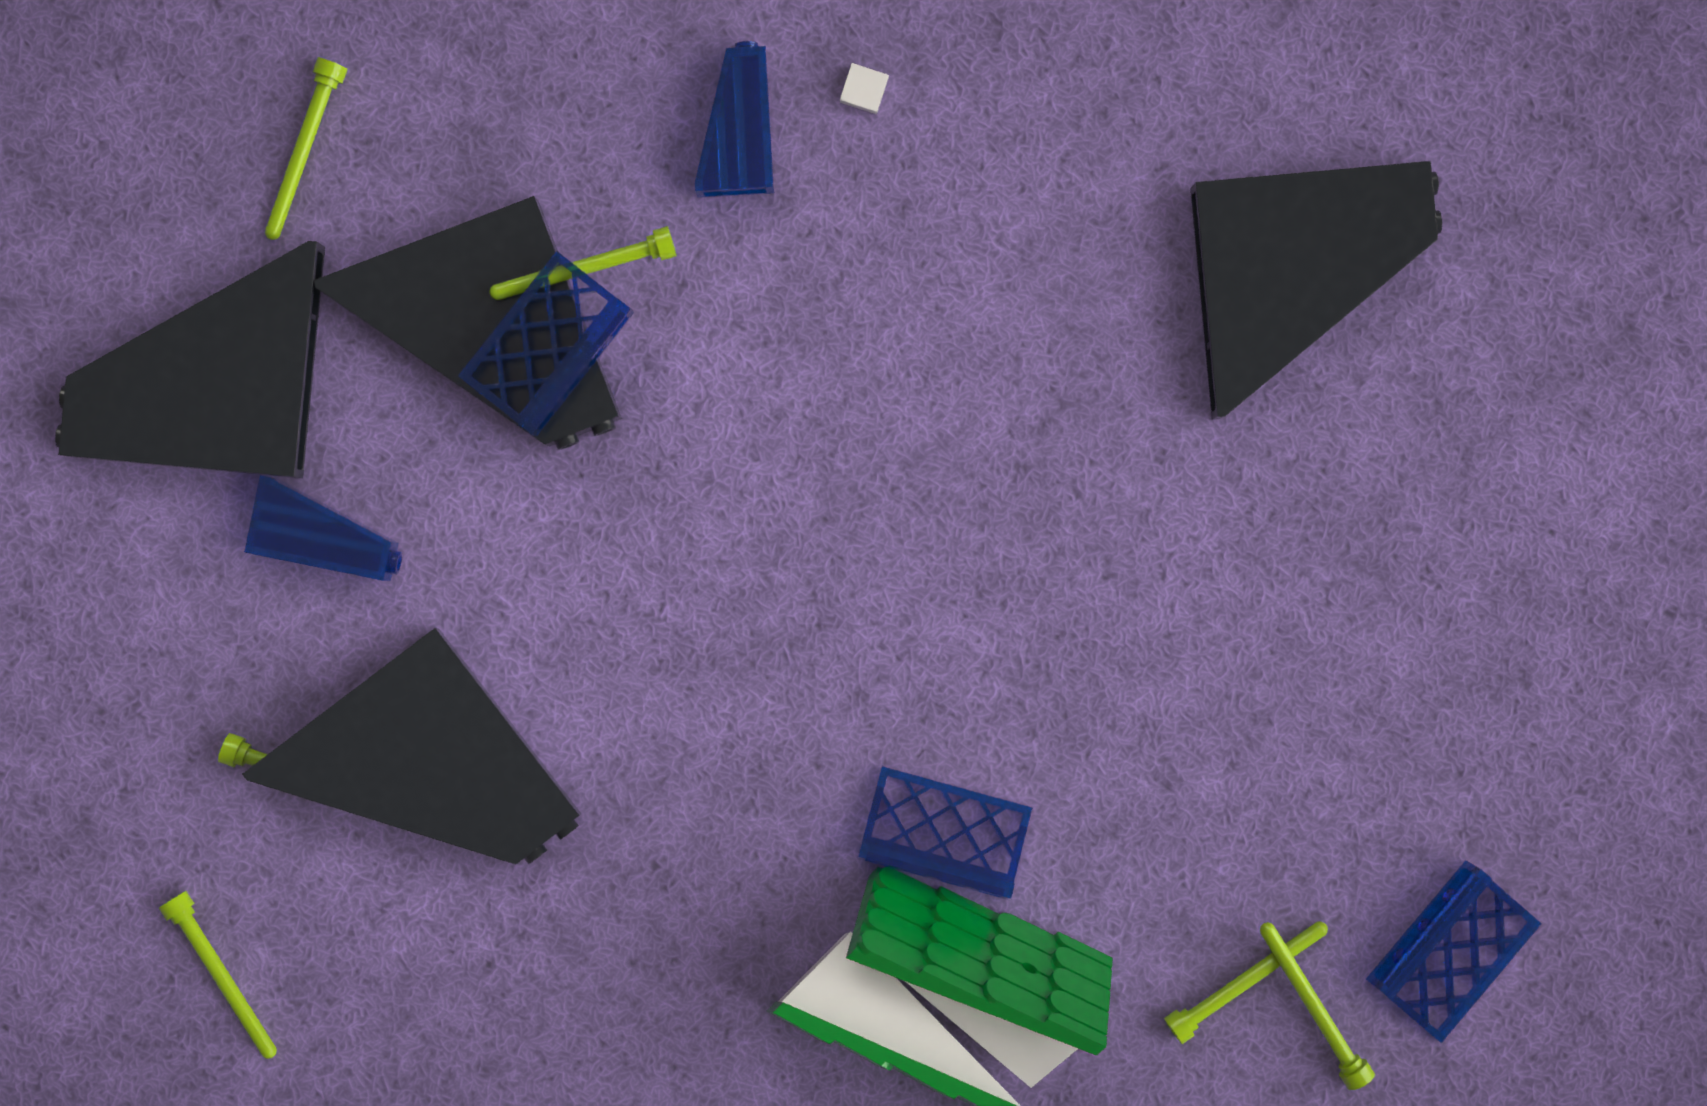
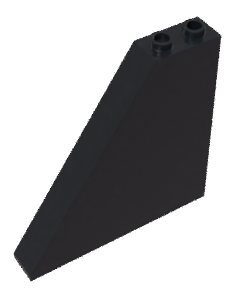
(1295, 258)
(441, 310)
(210, 384)
(427, 756)

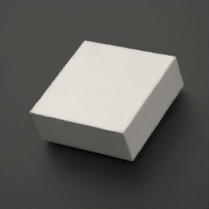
(864, 88)

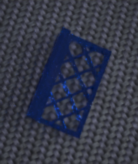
(572, 367)
(936, 866)
(1434, 926)

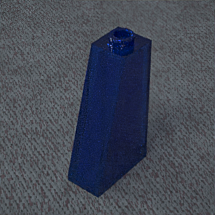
(738, 135)
(310, 533)

